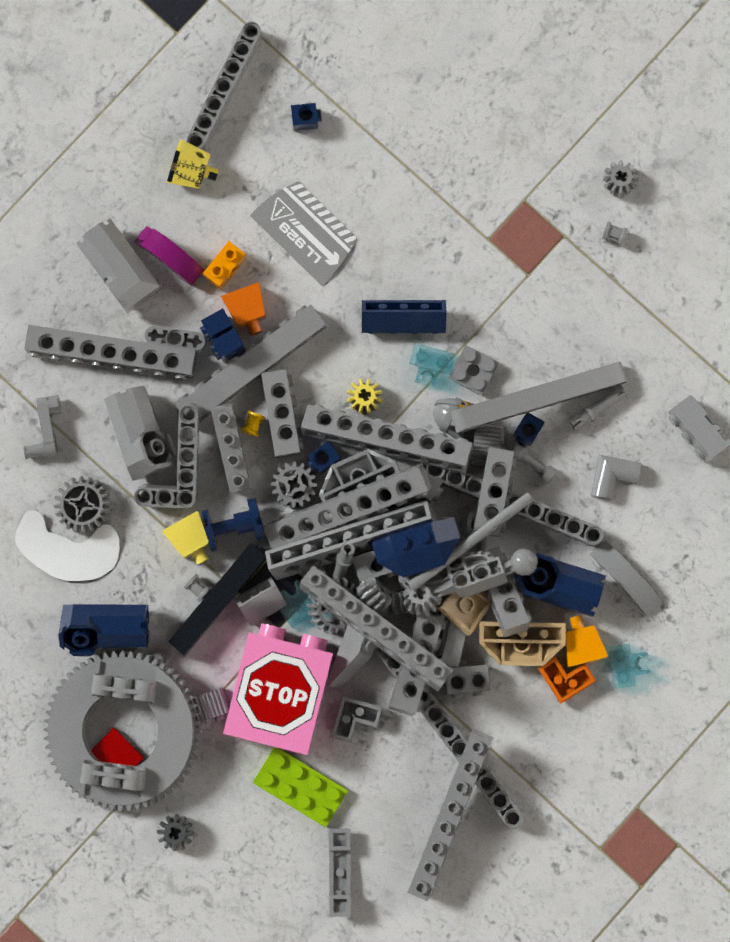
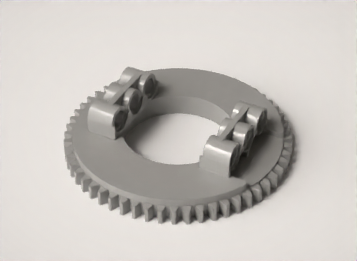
(134, 680)

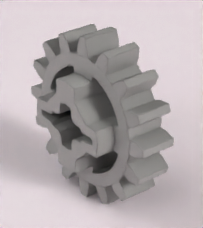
(306, 490)

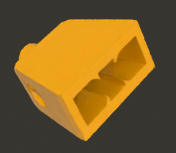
(582, 643)

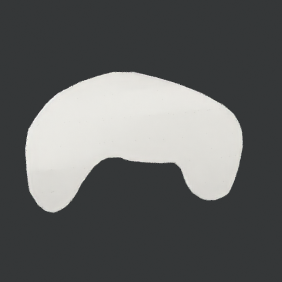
(64, 557)

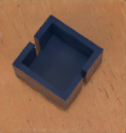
(225, 339)

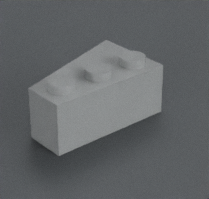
(698, 429)

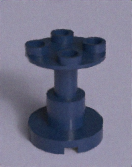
(242, 523)

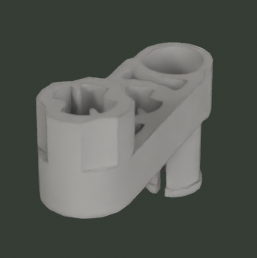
(46, 408)

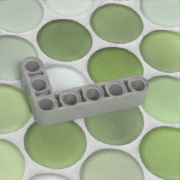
(182, 466)

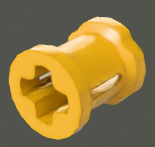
(252, 423)

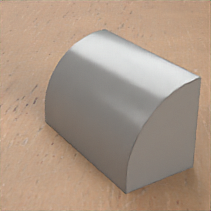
(260, 601)

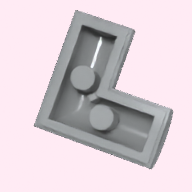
(612, 469)
(351, 712)

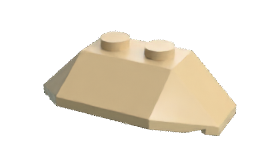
(524, 648)

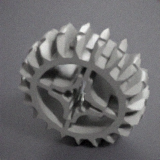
(84, 495)
(318, 610)

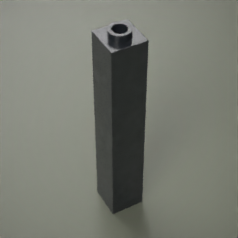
(218, 598)

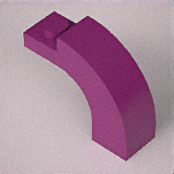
(169, 254)

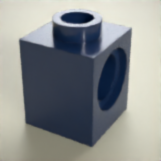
(299, 110)
(536, 425)
(326, 449)

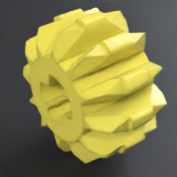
(360, 401)

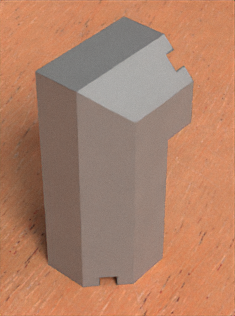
(118, 265)
(138, 433)

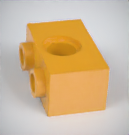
(224, 265)

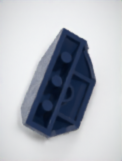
(418, 547)

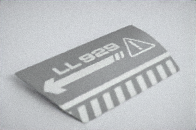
(305, 230)

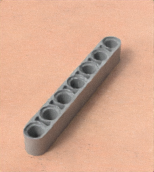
(225, 78)

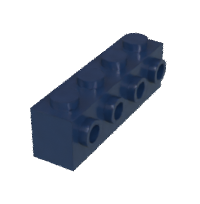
(404, 316)

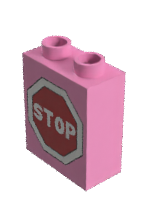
(279, 690)

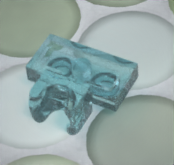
(431, 362)
(297, 608)
(625, 665)

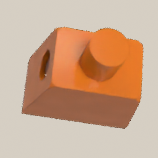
(246, 307)

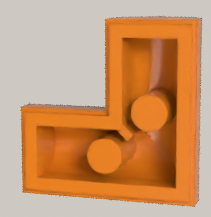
(564, 684)

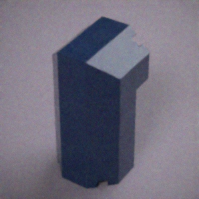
(562, 585)
(96, 626)

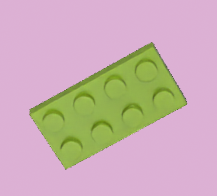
(300, 786)

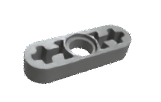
(191, 336)

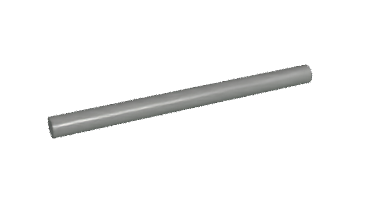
(473, 539)

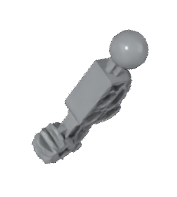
(470, 569)

